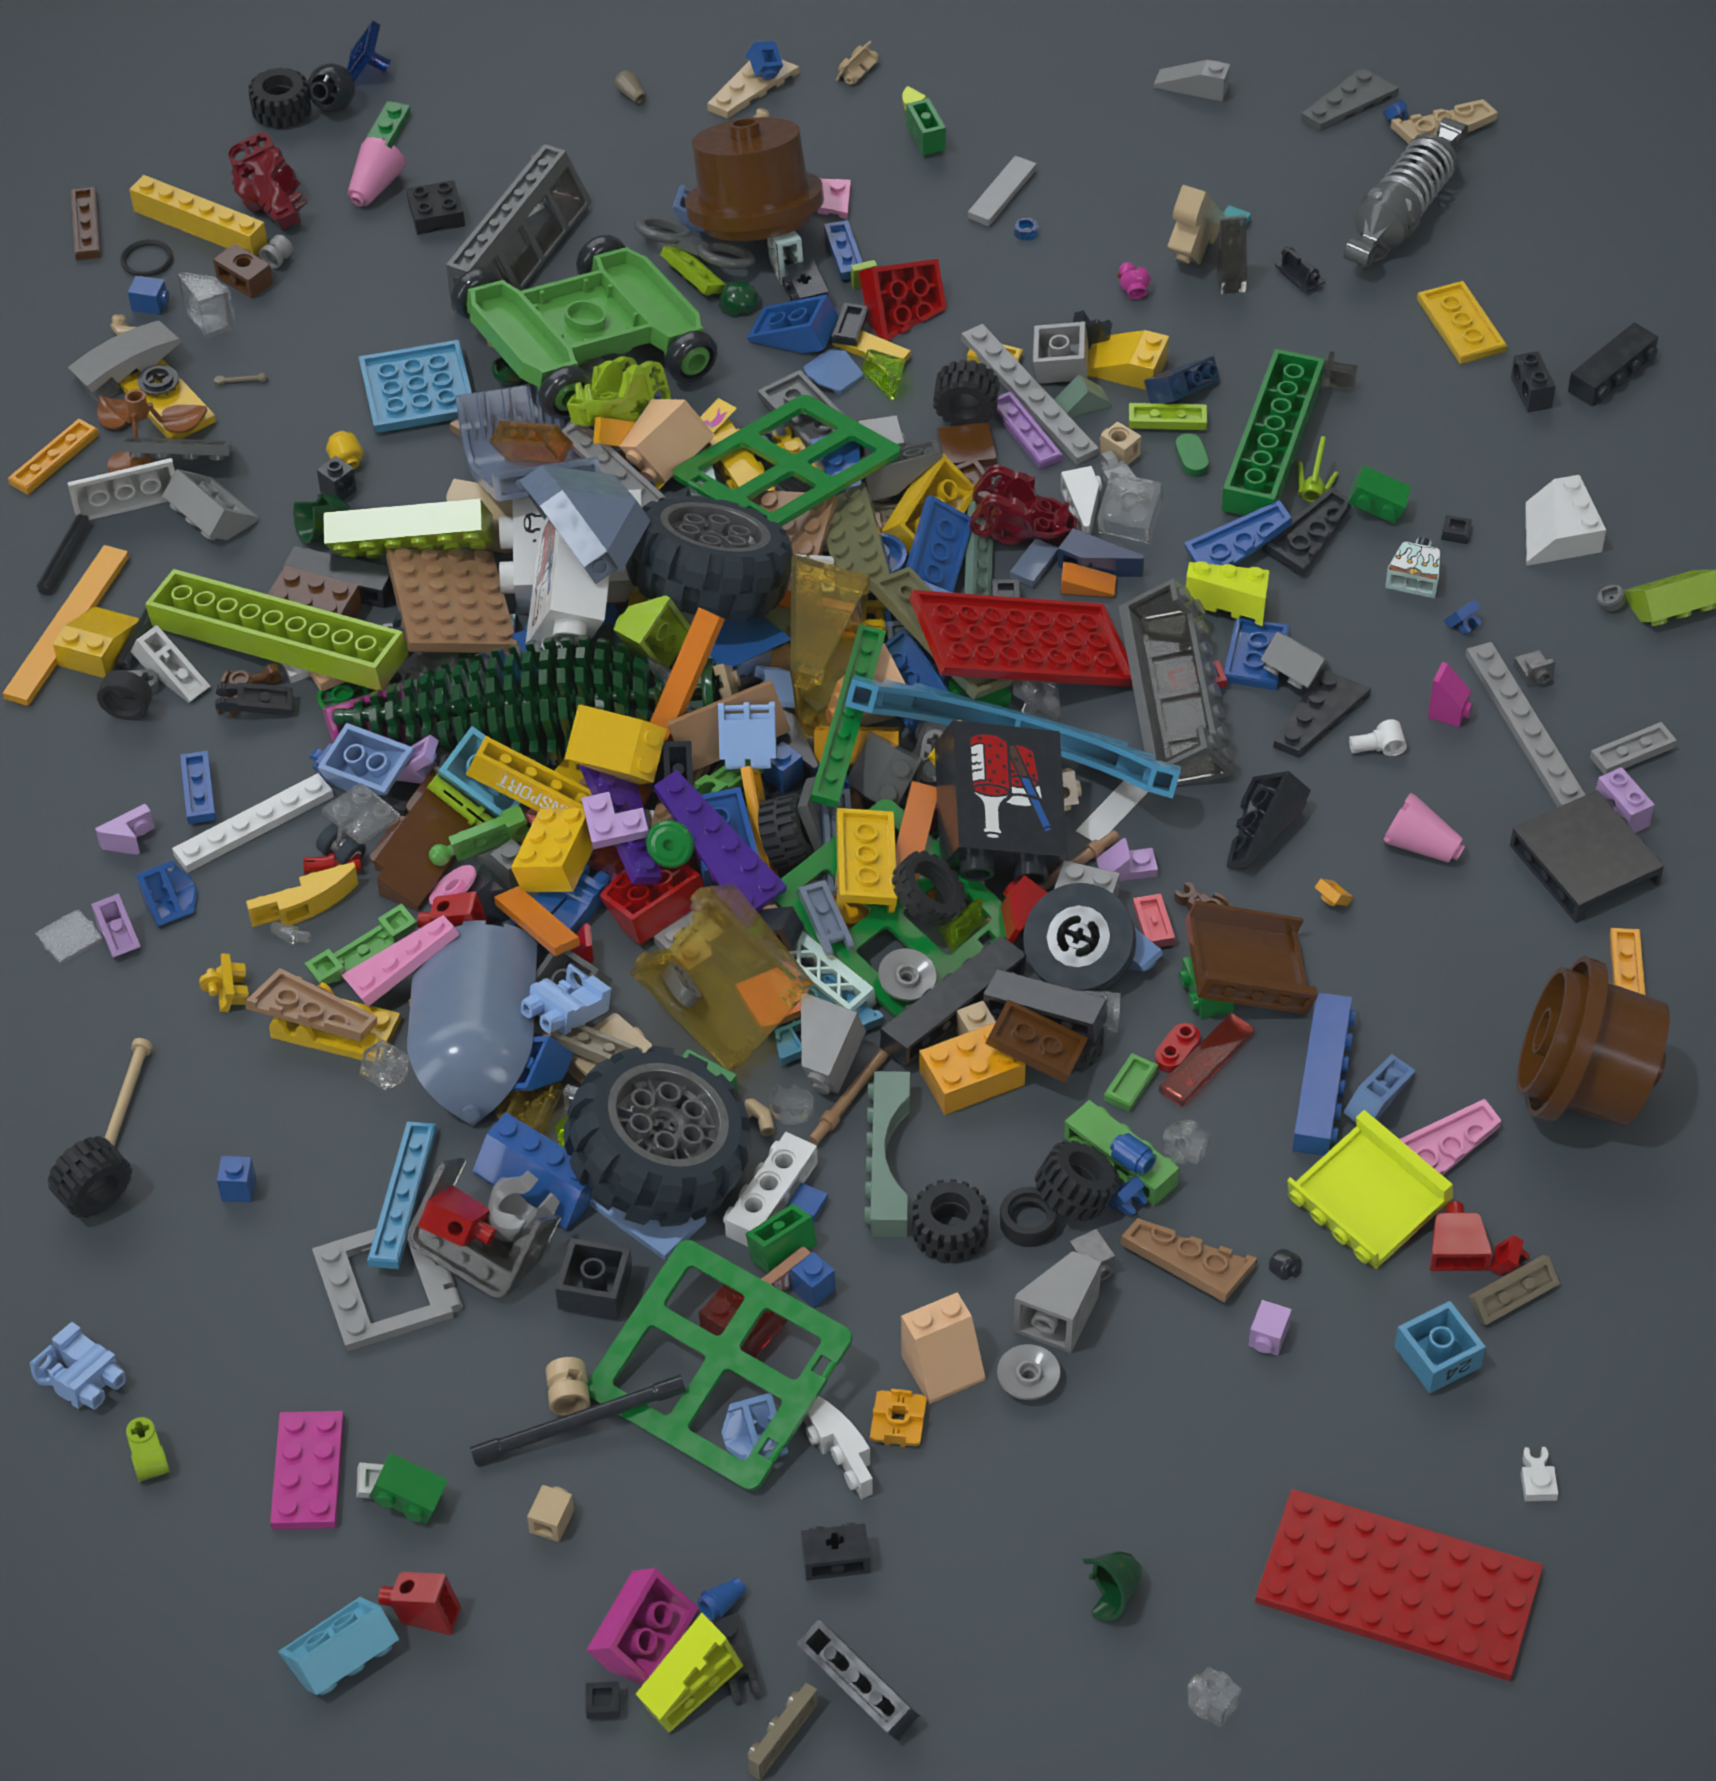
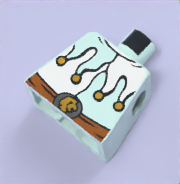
(784, 248)
(1415, 568)

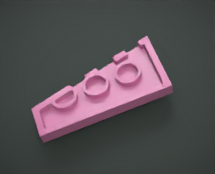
(836, 197)
(393, 964)
(1454, 1136)

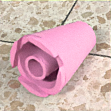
(374, 170)
(1423, 832)

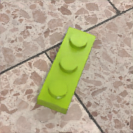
(692, 270)
(1167, 416)

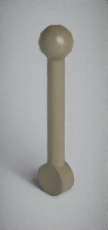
(220, 380)

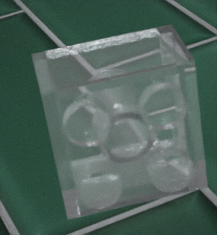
(1130, 507)

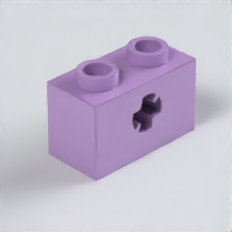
(1626, 798)

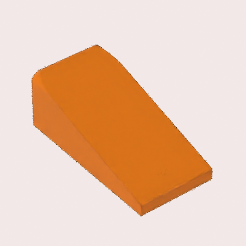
(1086, 581)

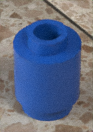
(1133, 1153)

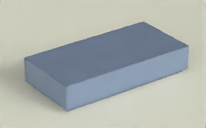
(1034, 562)

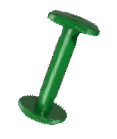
(670, 843)

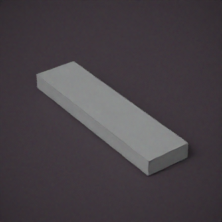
(1002, 191)

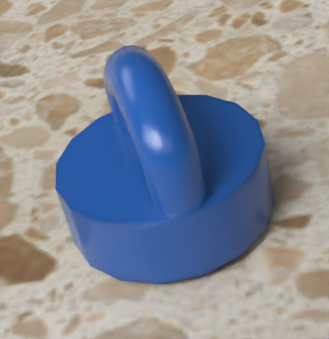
(1395, 109)

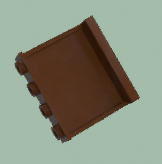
(1248, 957)

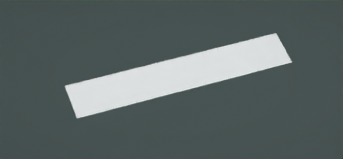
(1111, 811)

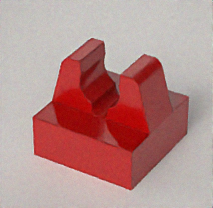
(1507, 1256)

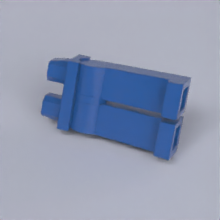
(574, 907)

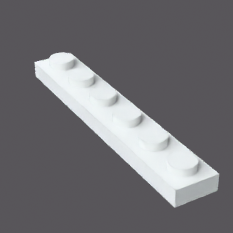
(252, 822)

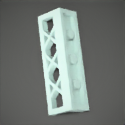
(814, 954)

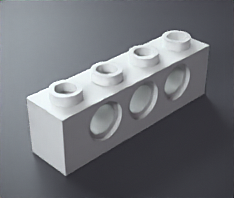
(789, 1152)

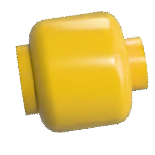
(346, 447)

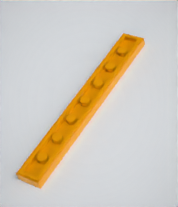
(84, 596)

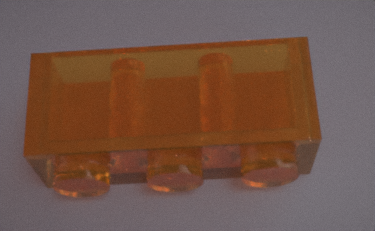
(531, 442)

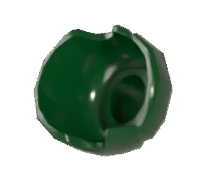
(738, 297)
(504, 373)

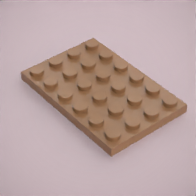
(450, 600)

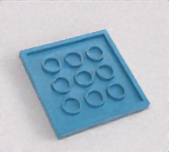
(414, 385)

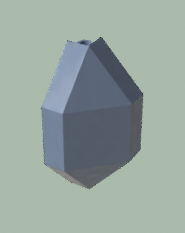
(591, 515)

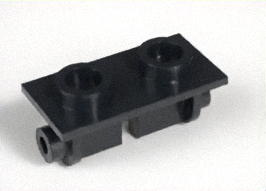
(1299, 271)

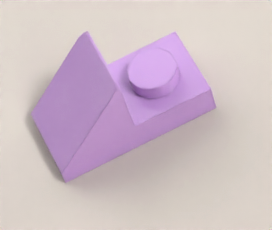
(421, 761)
(121, 832)
(1130, 864)
(115, 925)

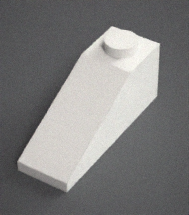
(1081, 491)
(172, 668)

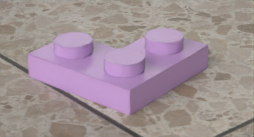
(611, 828)

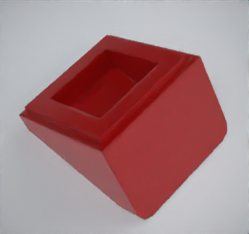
(585, 948)

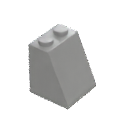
(828, 1042)
(1059, 1302)

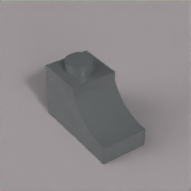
(500, 861)

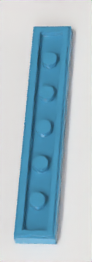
(402, 1195)

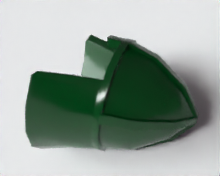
(310, 515)
(1118, 1579)

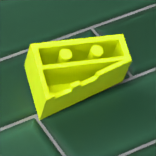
(1229, 589)
(689, 1674)

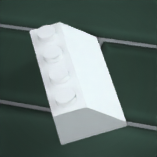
(121, 489)

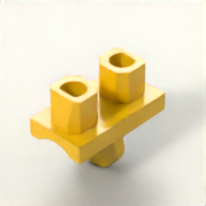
(222, 981)

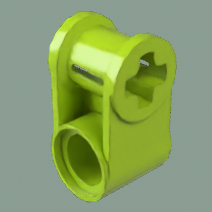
(146, 1451)

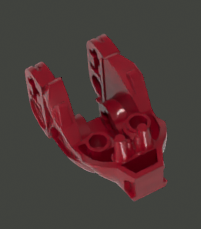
(271, 180)
(1016, 510)

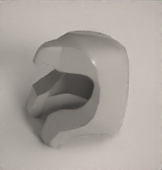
(510, 1211)

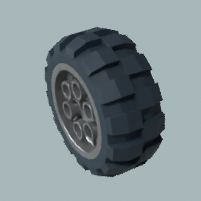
(711, 557)
(651, 1180)

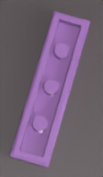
(1027, 431)

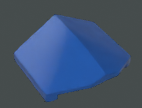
(167, 892)

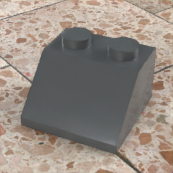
(883, 769)

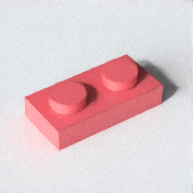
(1154, 920)

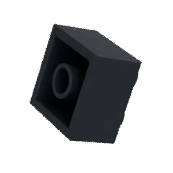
(594, 1278)

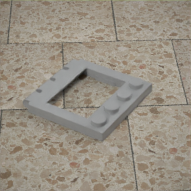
(348, 1303)

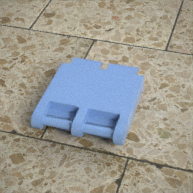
(747, 735)

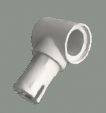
(1386, 738)

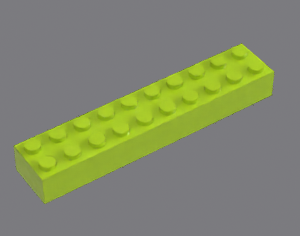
(277, 629)

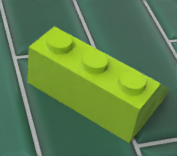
(1673, 596)
(653, 629)

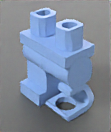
(567, 1003)
(88, 1371)

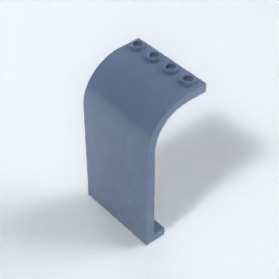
(477, 420)

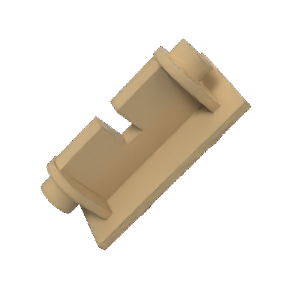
(851, 69)

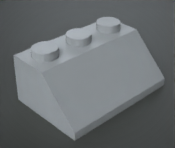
(208, 505)

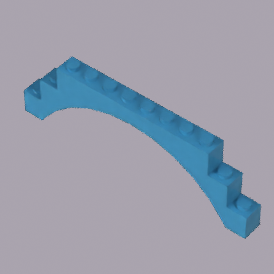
(1079, 745)

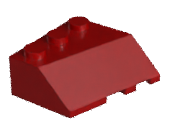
(902, 295)
(649, 909)

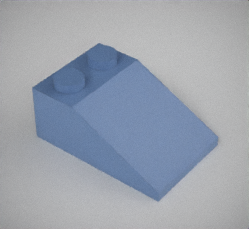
(364, 758)

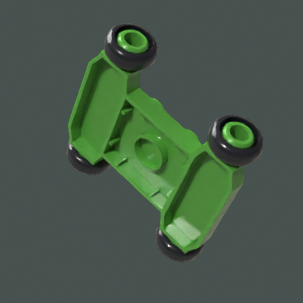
(604, 310)

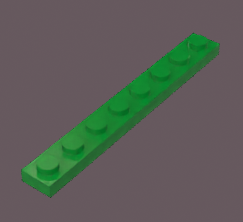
(846, 720)

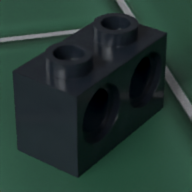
(1533, 381)

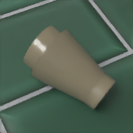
(630, 86)

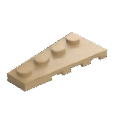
(745, 87)

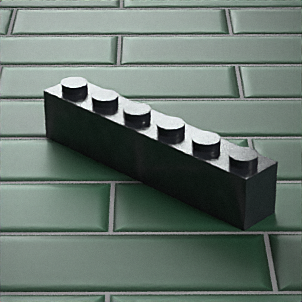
(936, 1011)

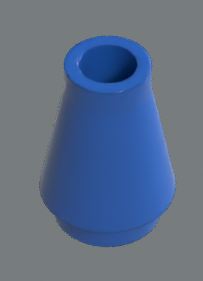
(718, 1600)

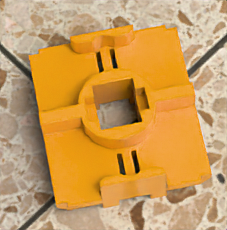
(887, 1406)

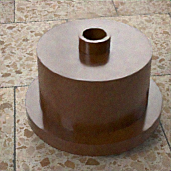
(751, 180)
(1592, 1047)

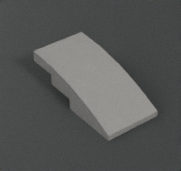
(123, 354)

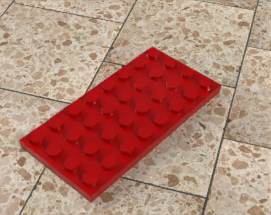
(1021, 638)
(1399, 1584)

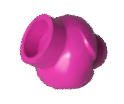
(1134, 280)

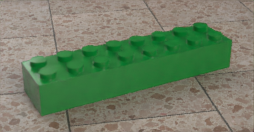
(1273, 432)

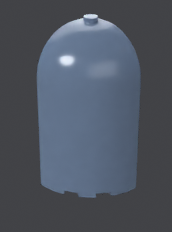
(468, 1020)

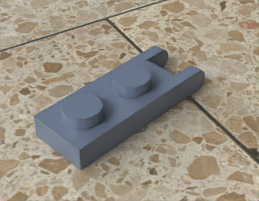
(824, 916)

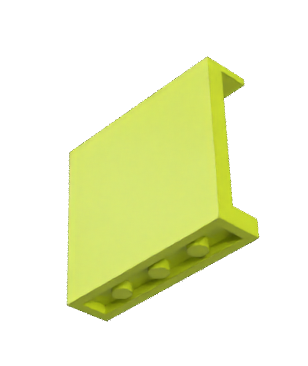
(1371, 1191)

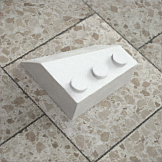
(1562, 522)

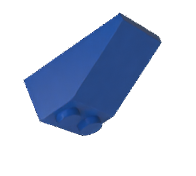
(796, 325)
(732, 809)

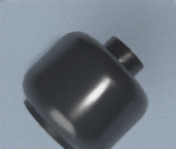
(1285, 1264)

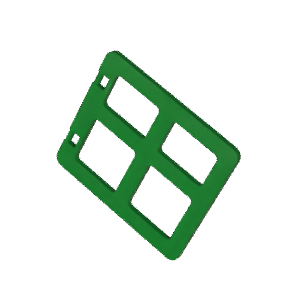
(787, 463)
(878, 919)
(722, 1355)

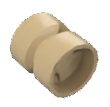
(567, 1385)

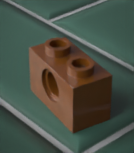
(243, 271)

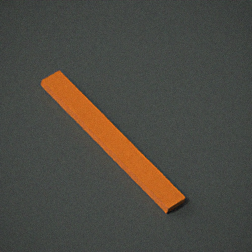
(685, 675)

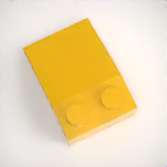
(1129, 357)
(93, 641)
(616, 744)

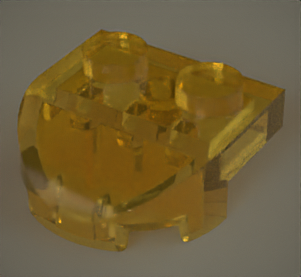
(533, 1106)

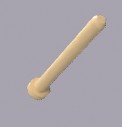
(141, 1048)

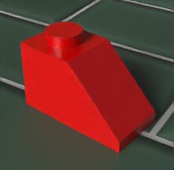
(1018, 904)

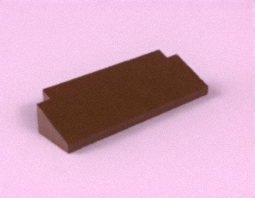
(404, 849)

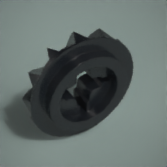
(162, 374)

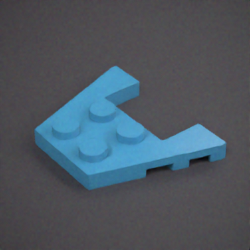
(788, 1043)

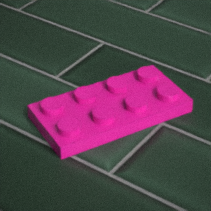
(307, 1470)

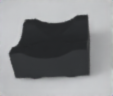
(435, 206)

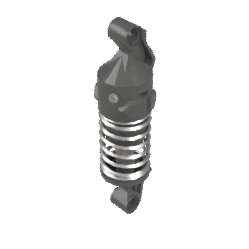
(1395, 205)

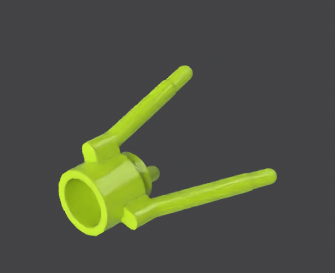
(1313, 486)

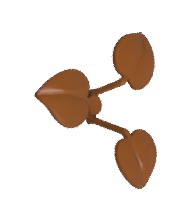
(134, 408)

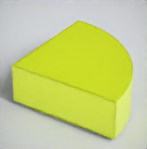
(910, 95)

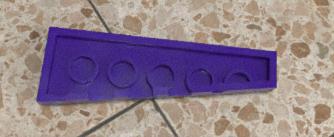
(626, 797)
(718, 845)

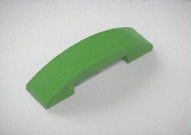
(393, 927)

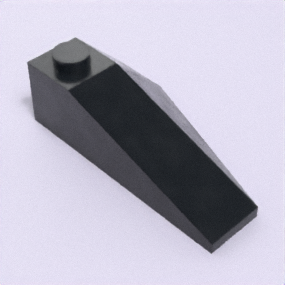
(1269, 808)

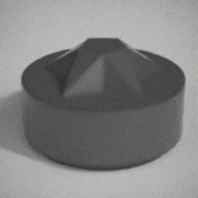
(1611, 598)

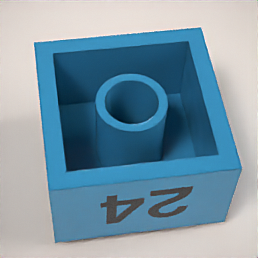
(1439, 1347)

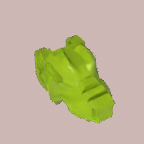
(617, 392)

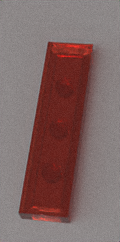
(1206, 1059)

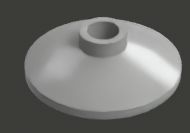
(907, 964)
(1028, 1361)

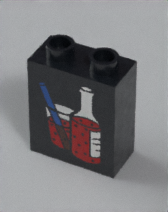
(1000, 801)

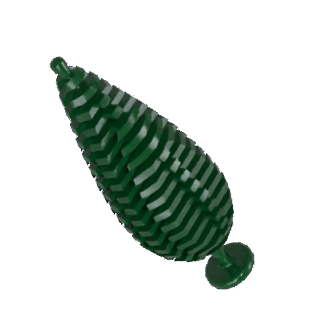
(521, 697)

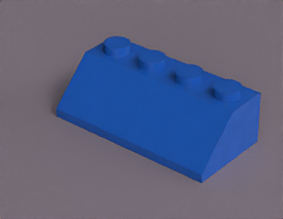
(517, 1148)

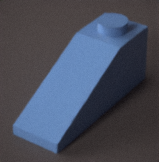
(1380, 1088)

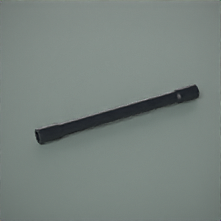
(498, 1446)

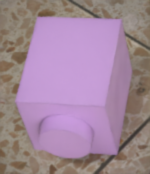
(1269, 1327)

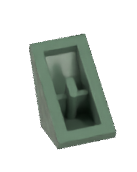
(1082, 397)

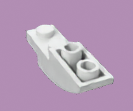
(837, 1434)

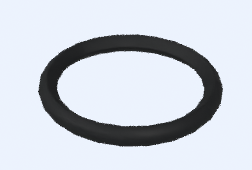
(144, 242)

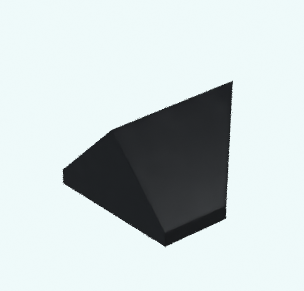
(673, 757)
(488, 886)

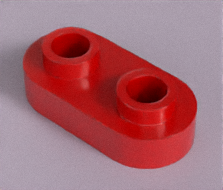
(1178, 1045)

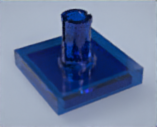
(364, 52)

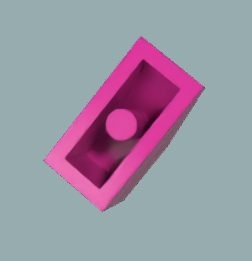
(1449, 697)

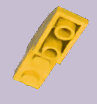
(314, 895)

